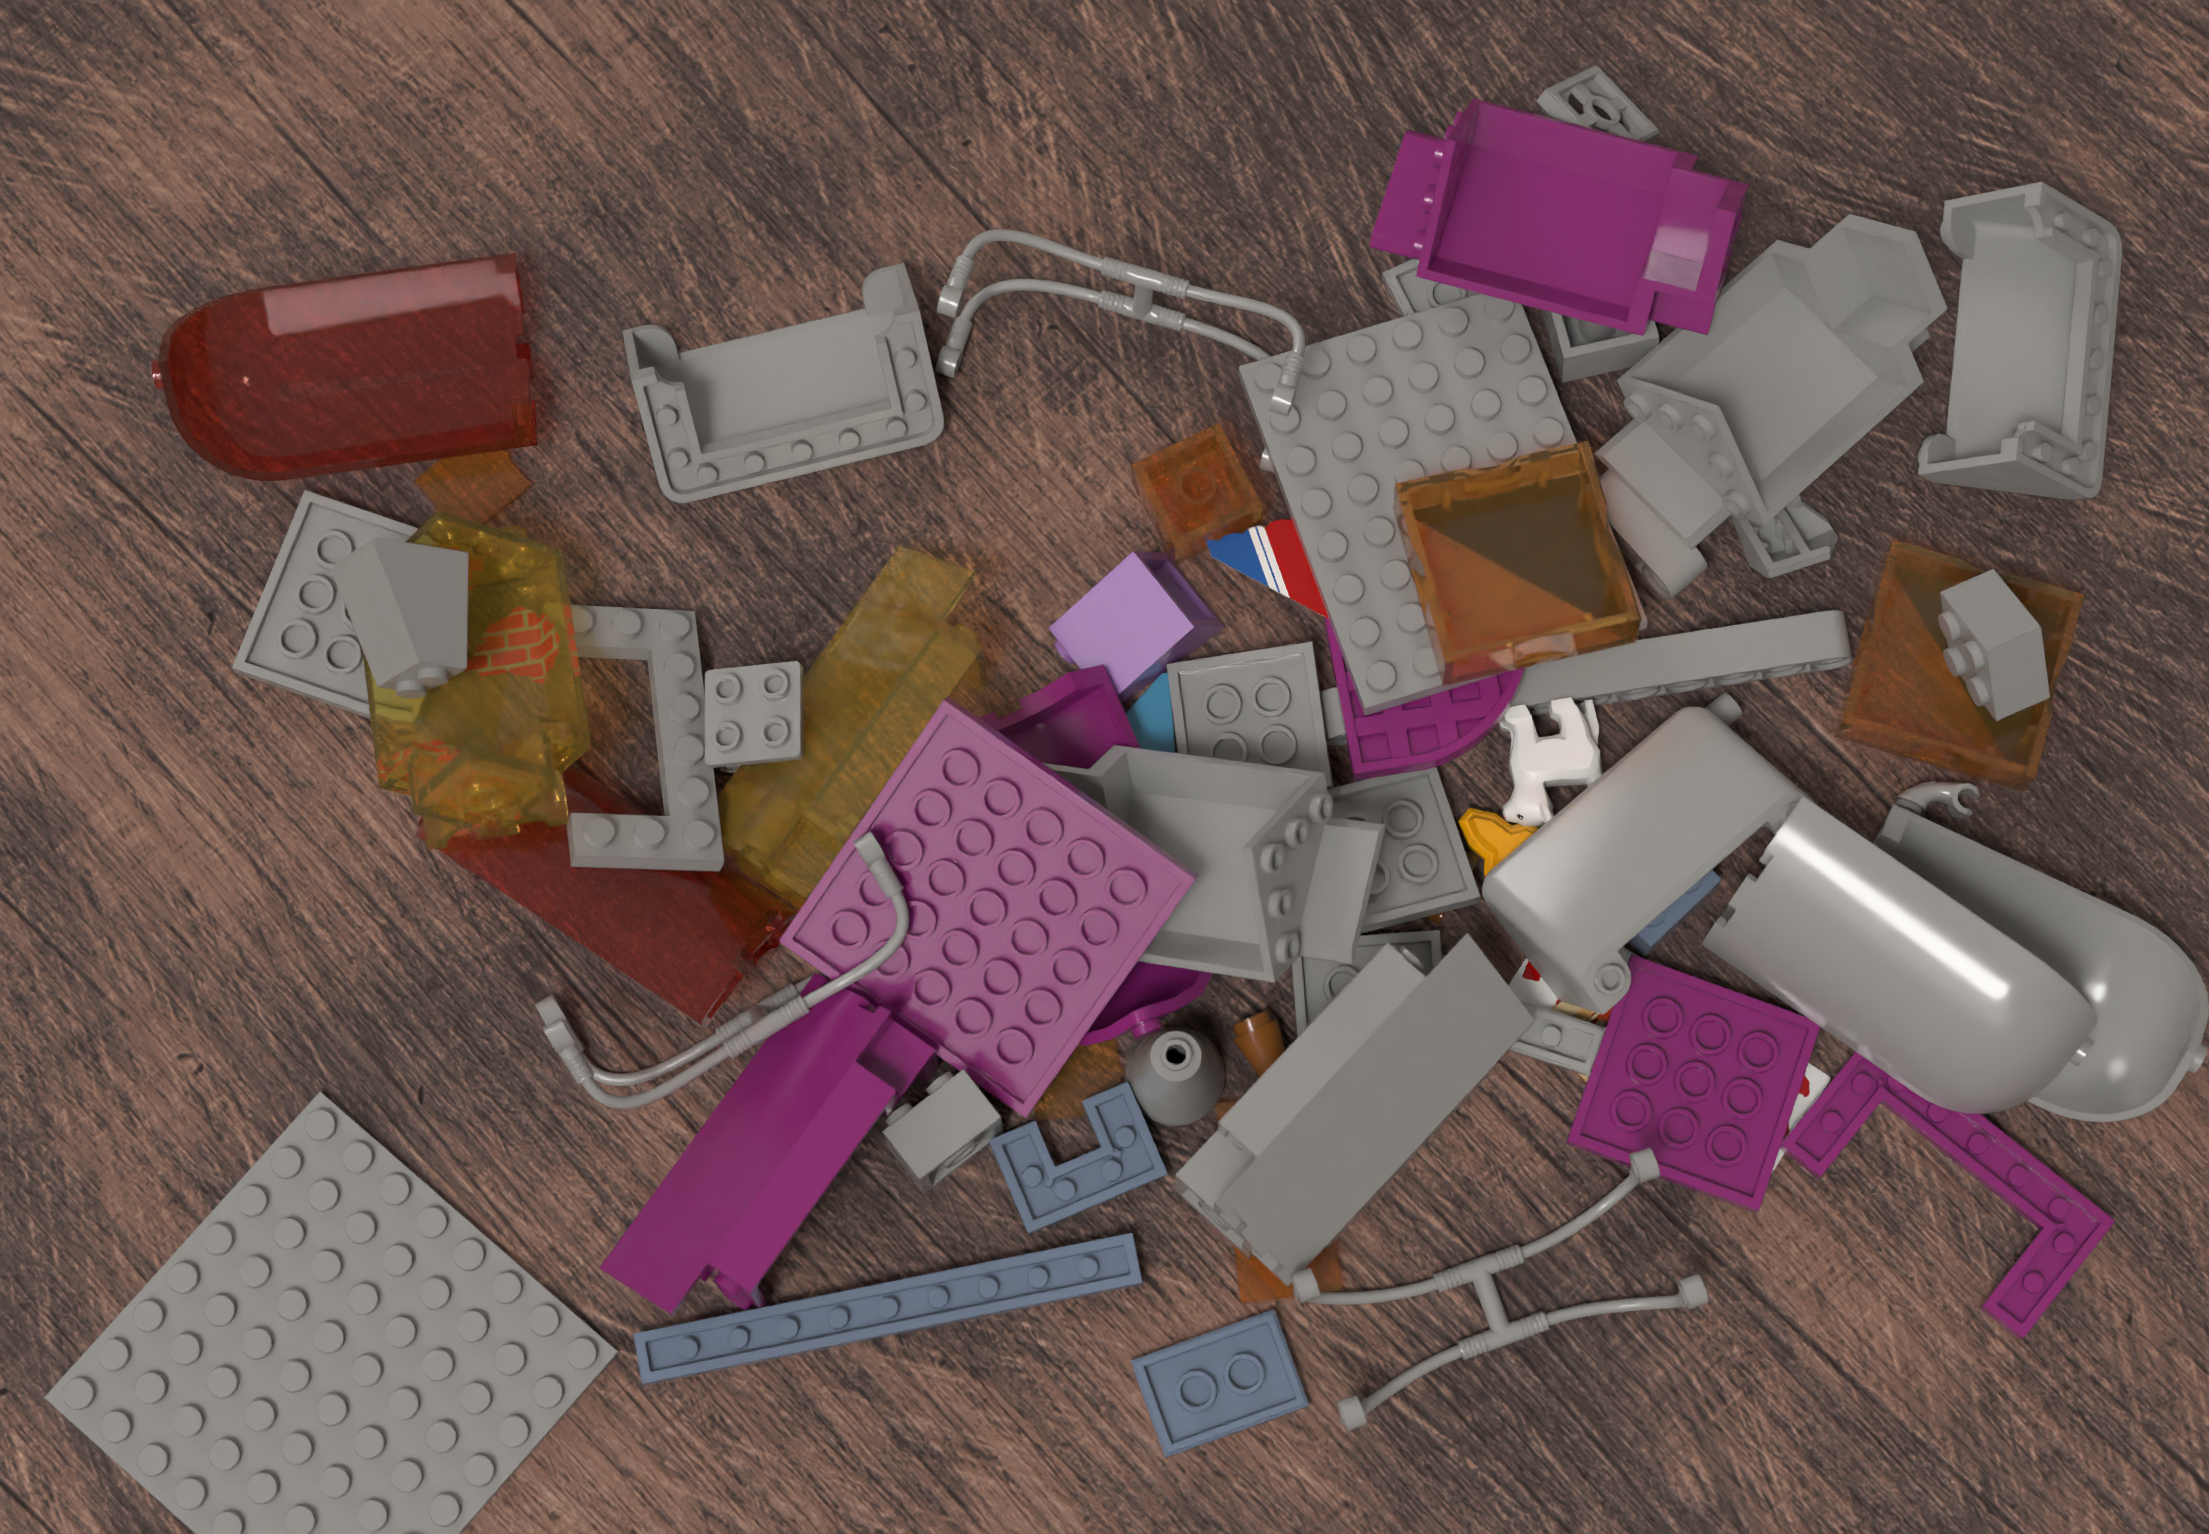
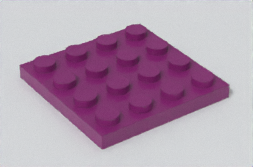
(1696, 1081)

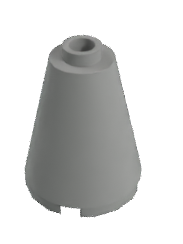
(1175, 1092)

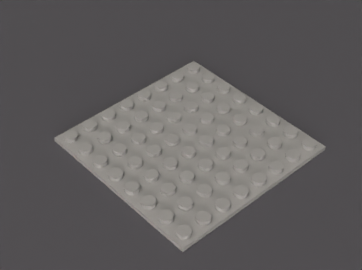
(331, 1354)

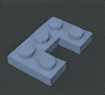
(1119, 1166)

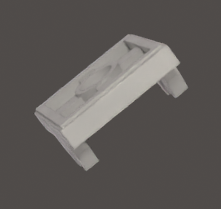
(1597, 89)

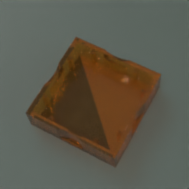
(1515, 563)
(1910, 701)

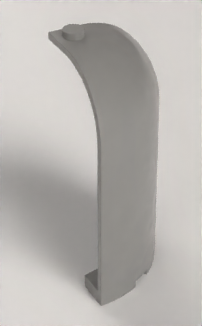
(1900, 970)
(2130, 972)

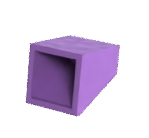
(1136, 623)

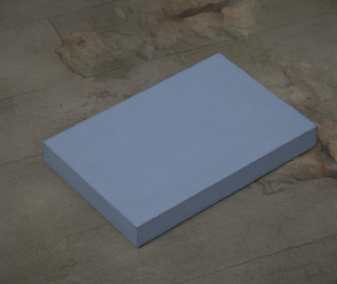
(1219, 1384)

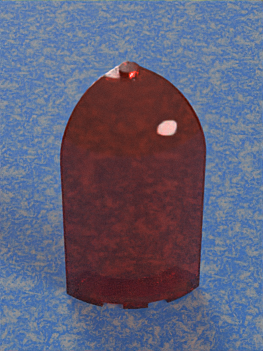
(354, 371)
(663, 928)

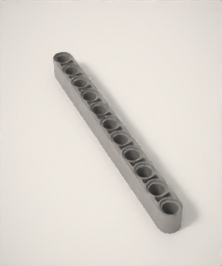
(1673, 664)

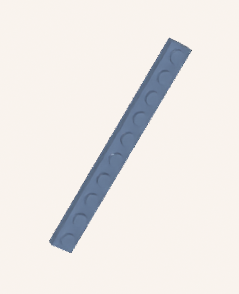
(887, 1309)

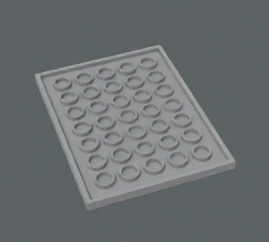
(1388, 409)

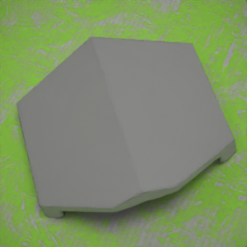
(1788, 541)

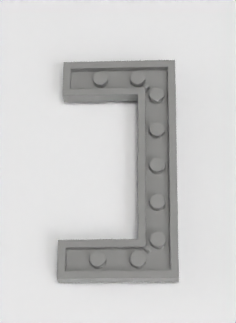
(690, 829)

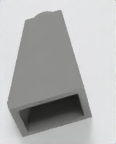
(407, 612)

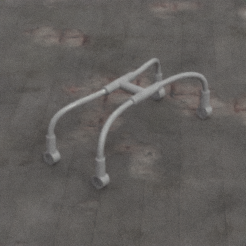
(1138, 307)
(741, 1031)
(1480, 1271)

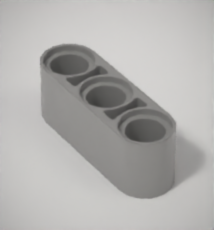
(1648, 542)

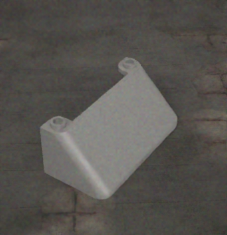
(2029, 345)
(787, 395)
(1633, 851)

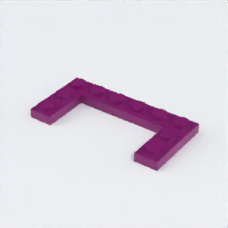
(2066, 1219)

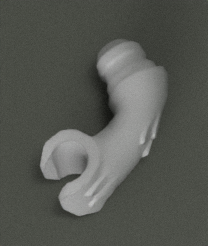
(1920, 796)

